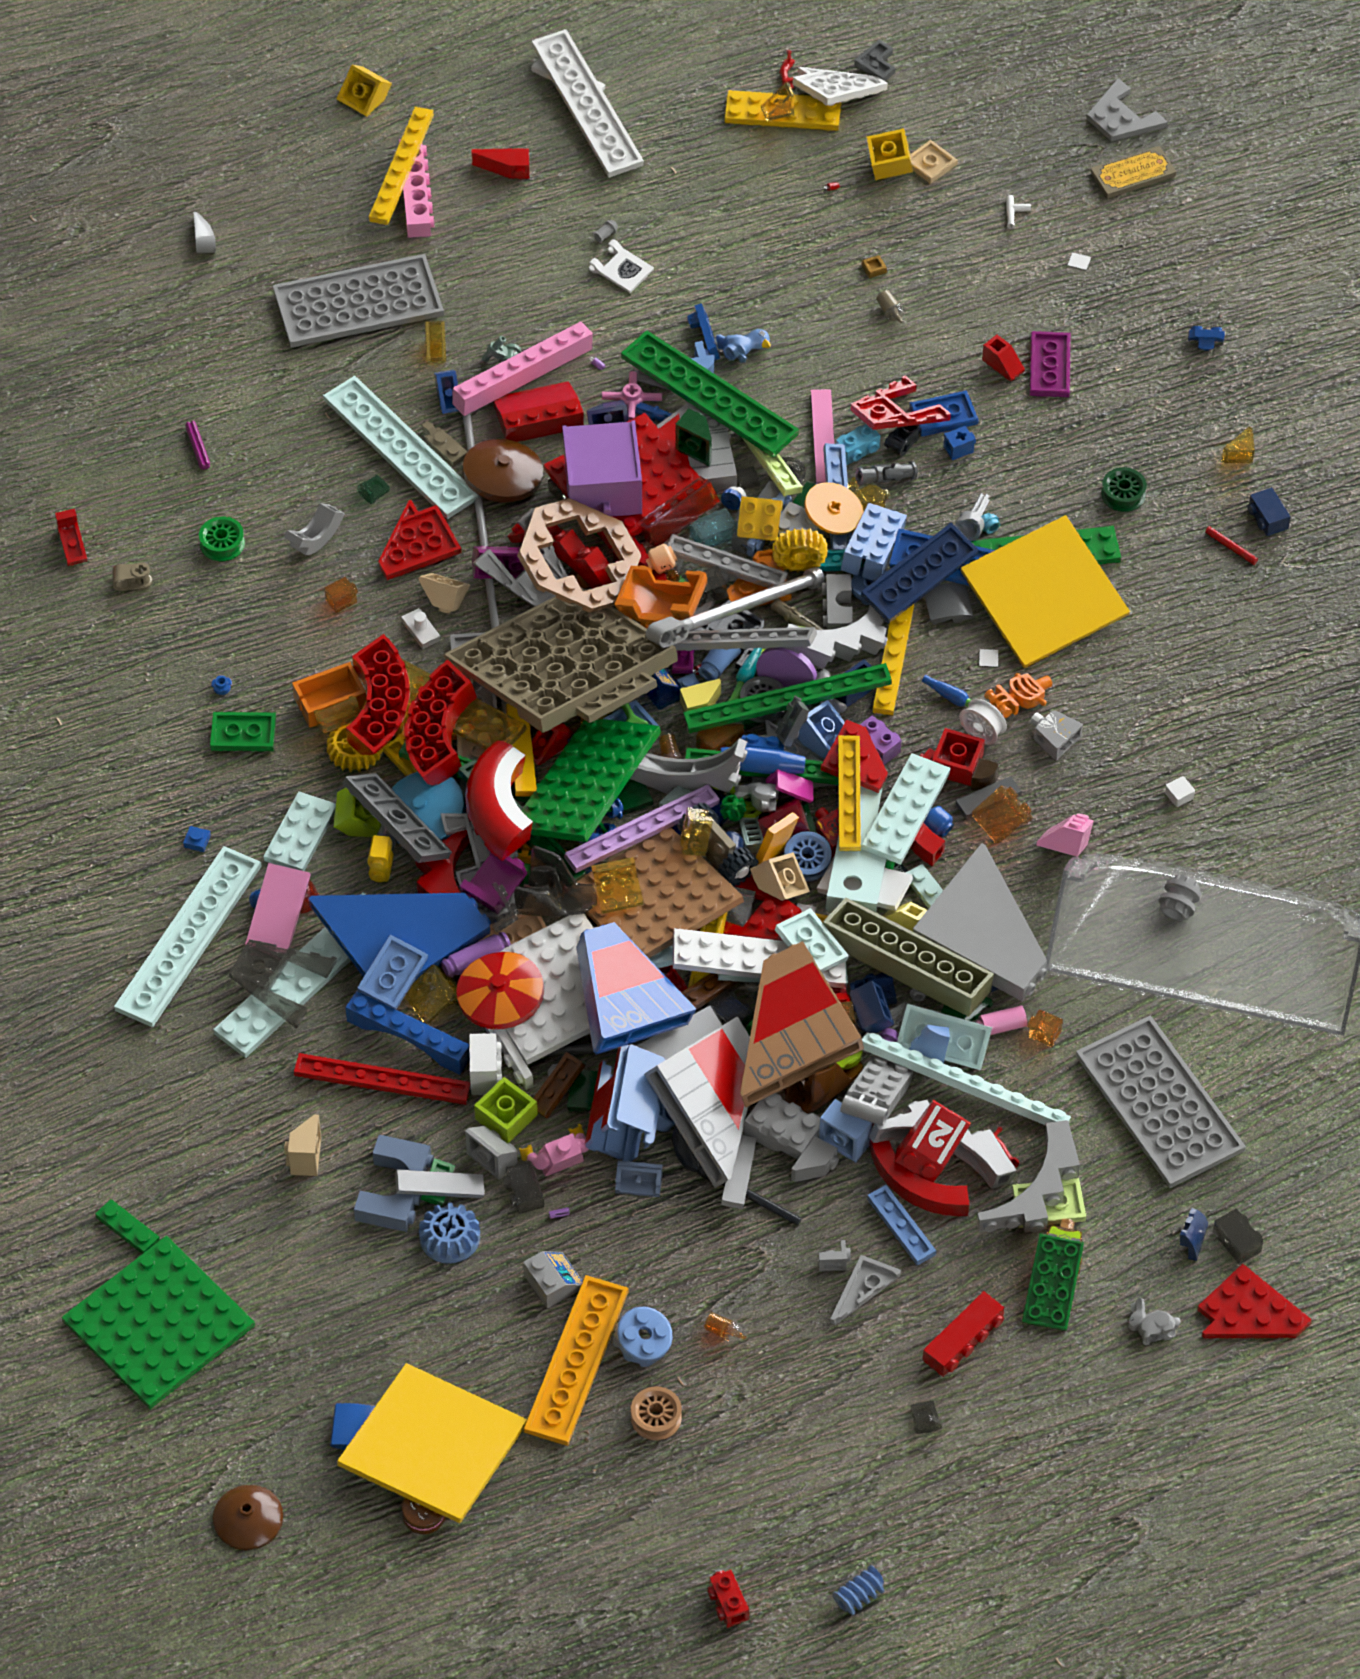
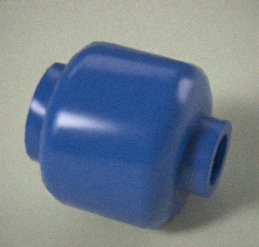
(939, 821)

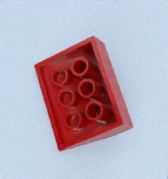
(538, 411)

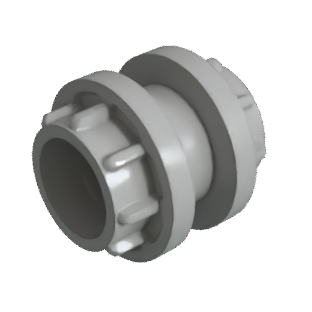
(1179, 898)

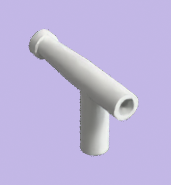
(1011, 208)

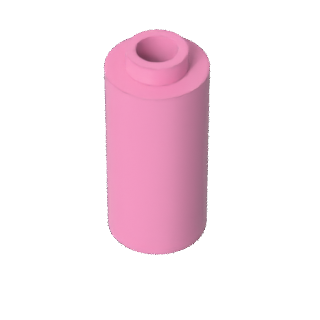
(1004, 1020)

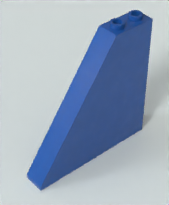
(430, 922)

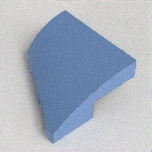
(932, 1042)

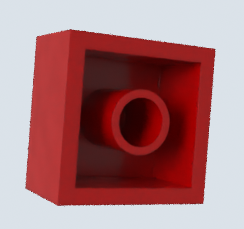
(959, 753)

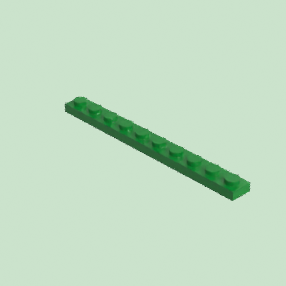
(777, 700)

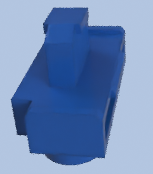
(1206, 336)

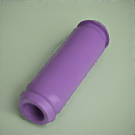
(458, 961)

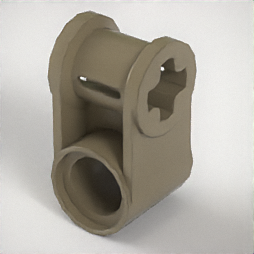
(129, 576)

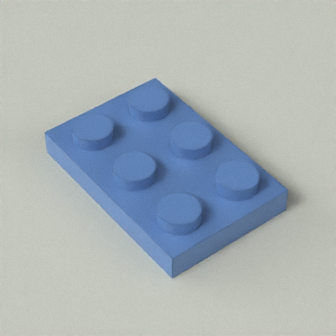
(392, 972)

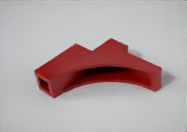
(439, 874)

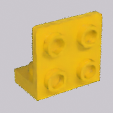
(759, 518)

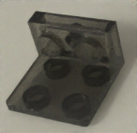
(504, 921)

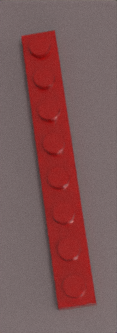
(382, 1079)

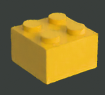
(889, 154)

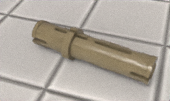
(792, 615)

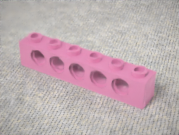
(416, 198)

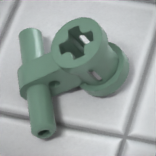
(499, 351)

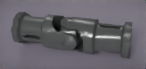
(886, 473)

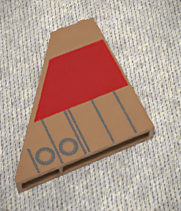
(794, 1026)

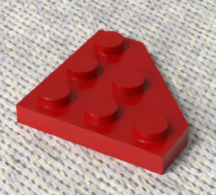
(872, 770)

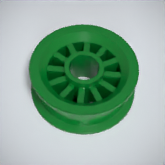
(221, 538)

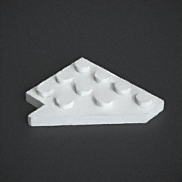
(836, 86)

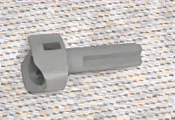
(971, 522)

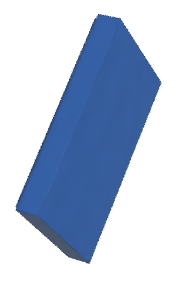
(957, 404)

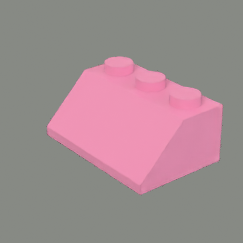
(1068, 836)

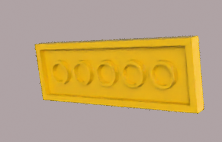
(809, 112)

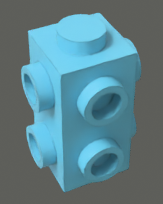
(859, 443)

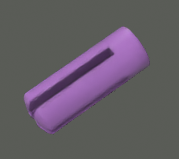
(559, 1213)

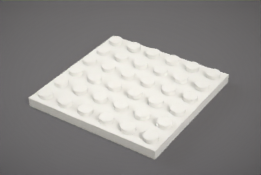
(563, 1009)

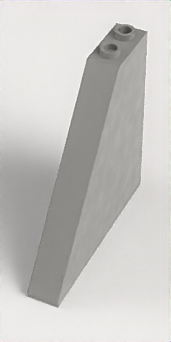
(984, 925)

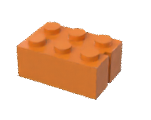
(327, 690)

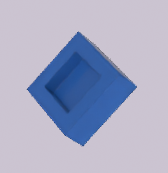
(197, 839)

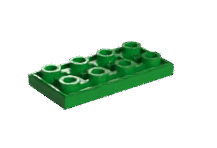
(1053, 1282)

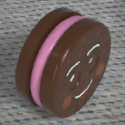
(420, 1519)

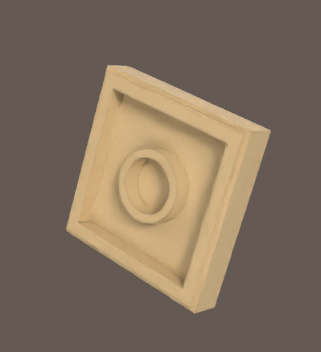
(932, 161)

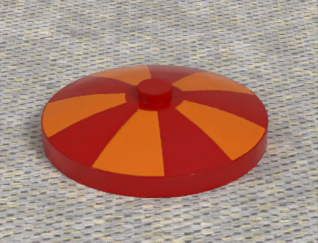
(500, 990)

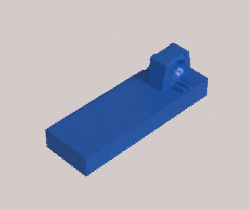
(700, 319)

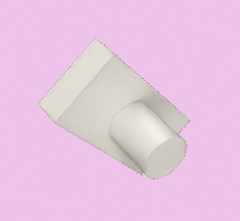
(420, 628)

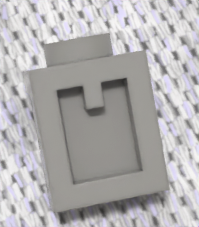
(835, 1260)

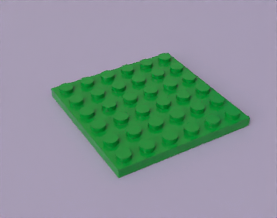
(158, 1322)

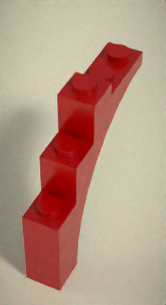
(586, 561)

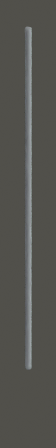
(483, 538)

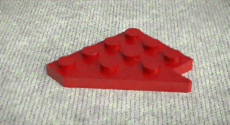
(418, 542)

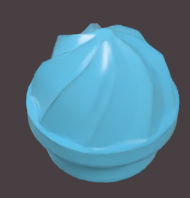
(991, 523)

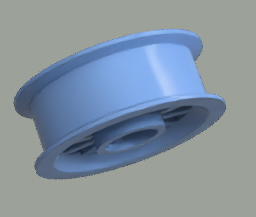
(820, 857)

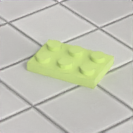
(1072, 1205)

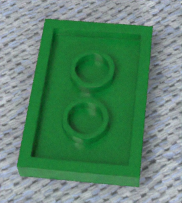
(243, 731)

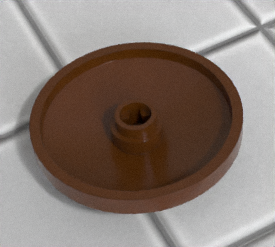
(502, 470)

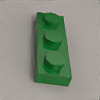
(127, 1226)

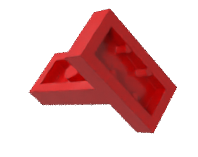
(70, 537)

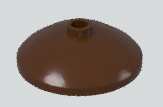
(251, 1528)

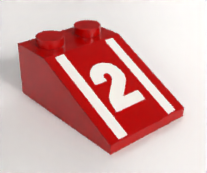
(931, 1141)

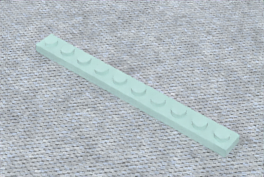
(958, 1079)

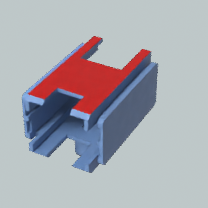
(626, 1106)

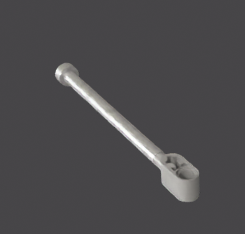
(672, 631)

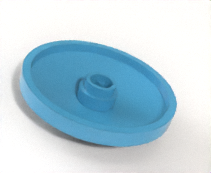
(431, 800)

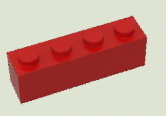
(963, 1334)

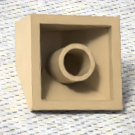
(443, 591)

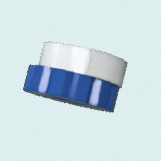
(732, 497)

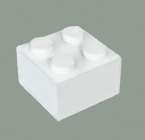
(484, 1062)

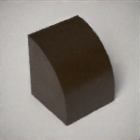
(984, 774)

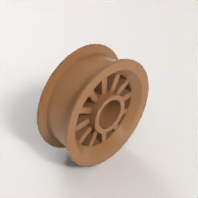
(668, 1419)

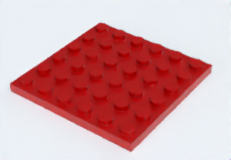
(662, 473)

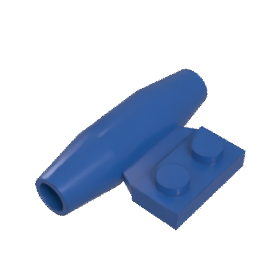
(768, 755)

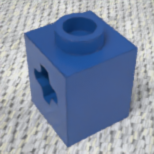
(959, 442)

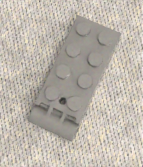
(877, 1090)

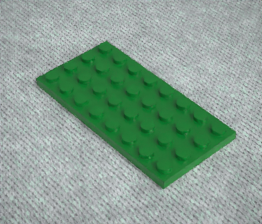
(588, 778)

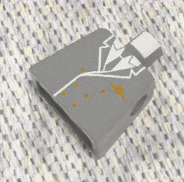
(1056, 732)

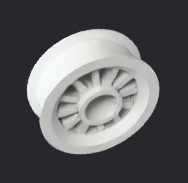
(983, 721)

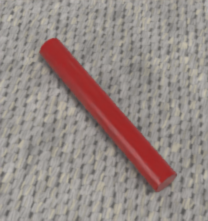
(1231, 545)

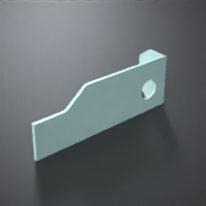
(858, 864)

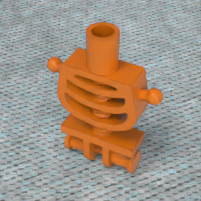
(1027, 694)

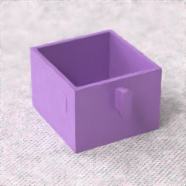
(604, 467)

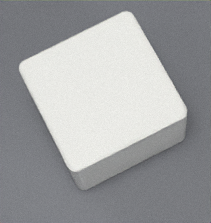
(1180, 791)

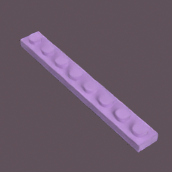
(637, 829)

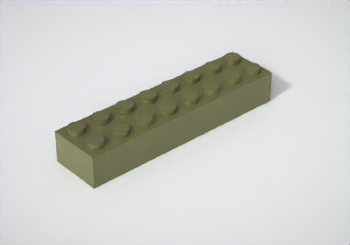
(909, 957)

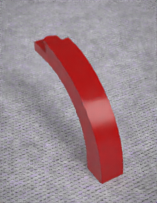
(926, 843)
(917, 1190)

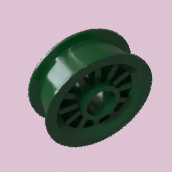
(1123, 489)

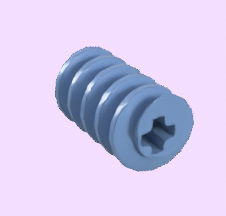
(859, 1590)

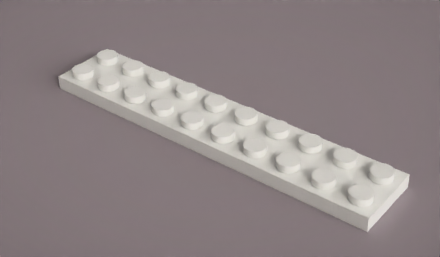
(587, 103)

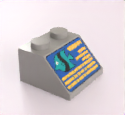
(552, 1277)

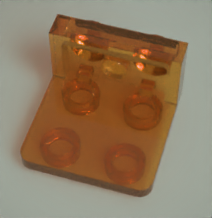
(1002, 813)

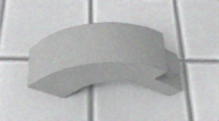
(318, 531)

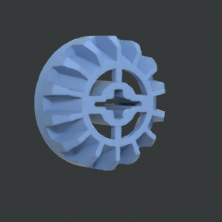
(450, 1247)

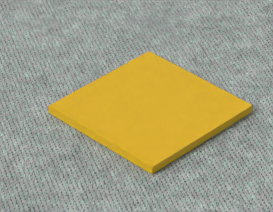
(1045, 591)
(432, 1443)

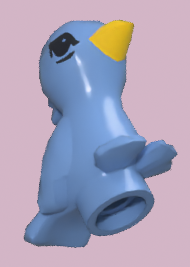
(738, 345)

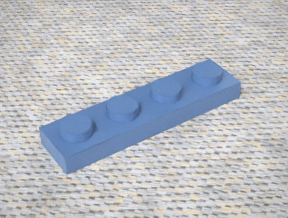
(901, 1225)

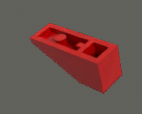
(504, 162)

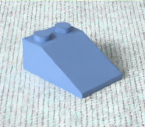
(821, 729)

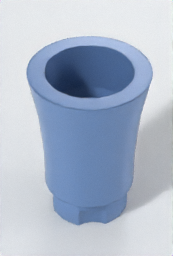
(716, 662)

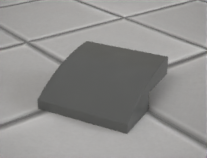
(949, 602)

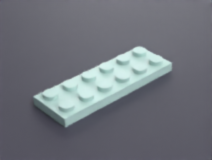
(906, 808)

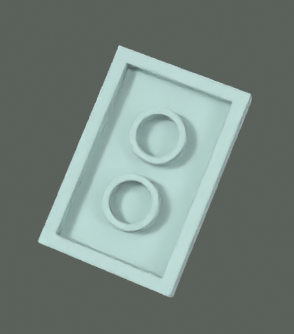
(816, 937)

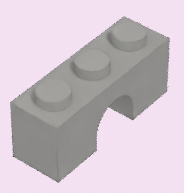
(837, 592)

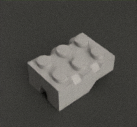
(782, 1126)

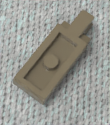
(443, 444)

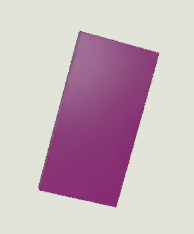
(1050, 364)

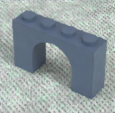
(398, 1209)

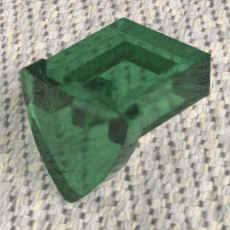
(373, 489)

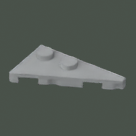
(864, 1283)

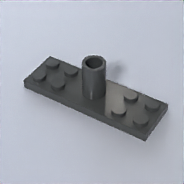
(396, 818)

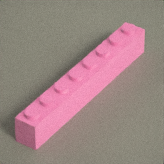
(522, 368)

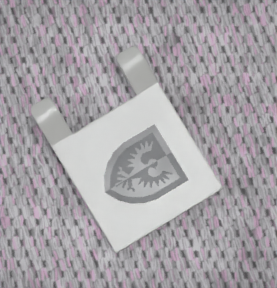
(623, 269)

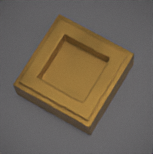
(874, 266)

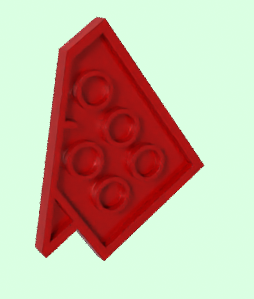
(1250, 1309)

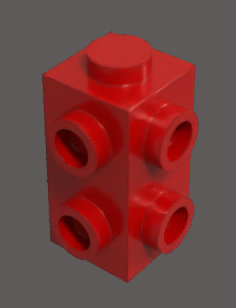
(728, 1597)

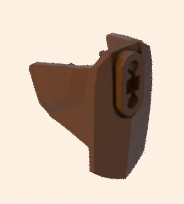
(821, 1087)

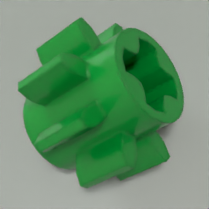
(733, 808)

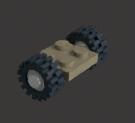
(721, 852)

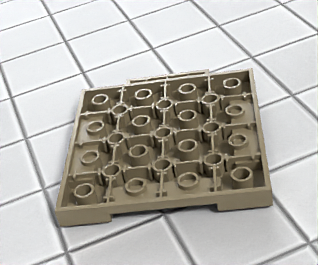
(564, 662)

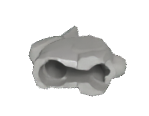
(762, 795)
(1152, 1326)

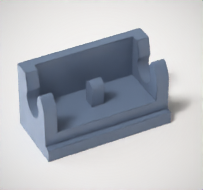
(638, 1178)

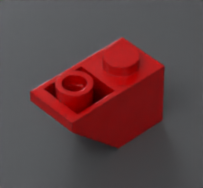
(1002, 358)

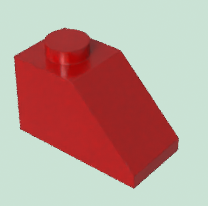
(550, 743)

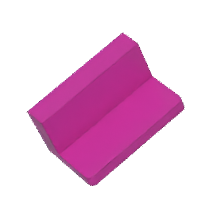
(792, 785)

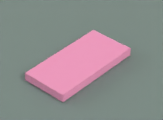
(278, 905)

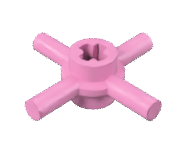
(632, 395)

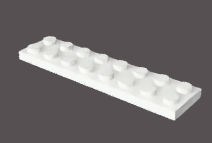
(733, 955)

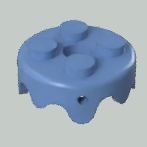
(633, 1346)

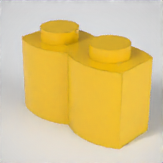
(380, 858)

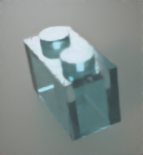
(713, 528)

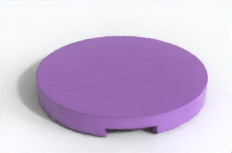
(785, 666)

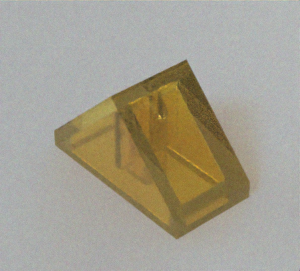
(779, 104)
(435, 340)
(1240, 449)

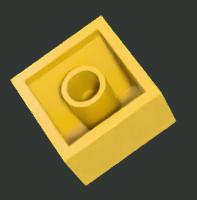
(363, 90)

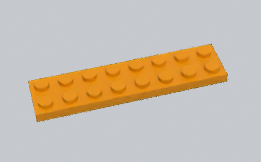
(576, 1360)

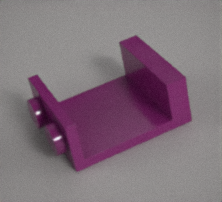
(507, 872)

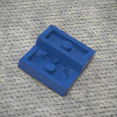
(347, 1422)

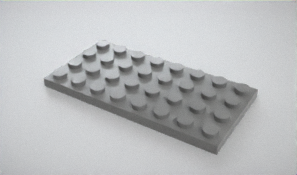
(358, 300)
(1160, 1101)

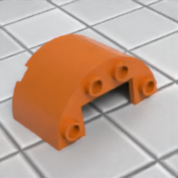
(655, 600)

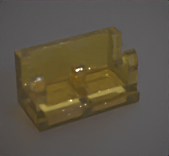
(337, 715)
(695, 832)

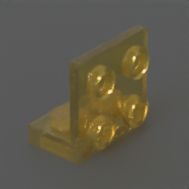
(617, 885)
(432, 993)

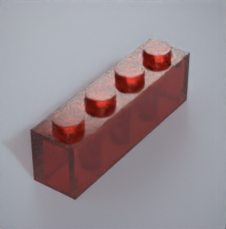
(678, 512)

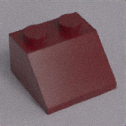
(768, 819)

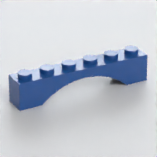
(376, 1016)

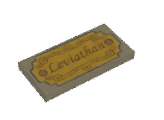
(1133, 172)

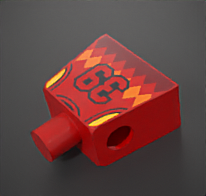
(828, 827)

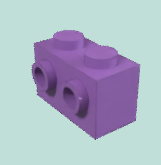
(886, 742)

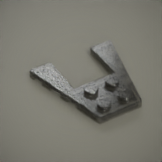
(260, 968)

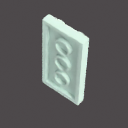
(300, 832)
(966, 1042)

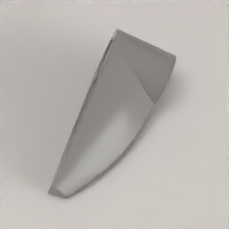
(203, 235)

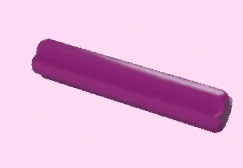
(197, 445)

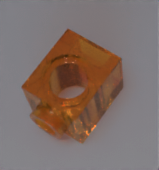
(1045, 1027)

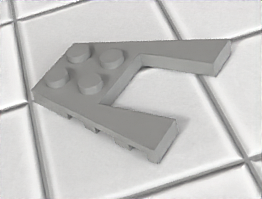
(522, 584)

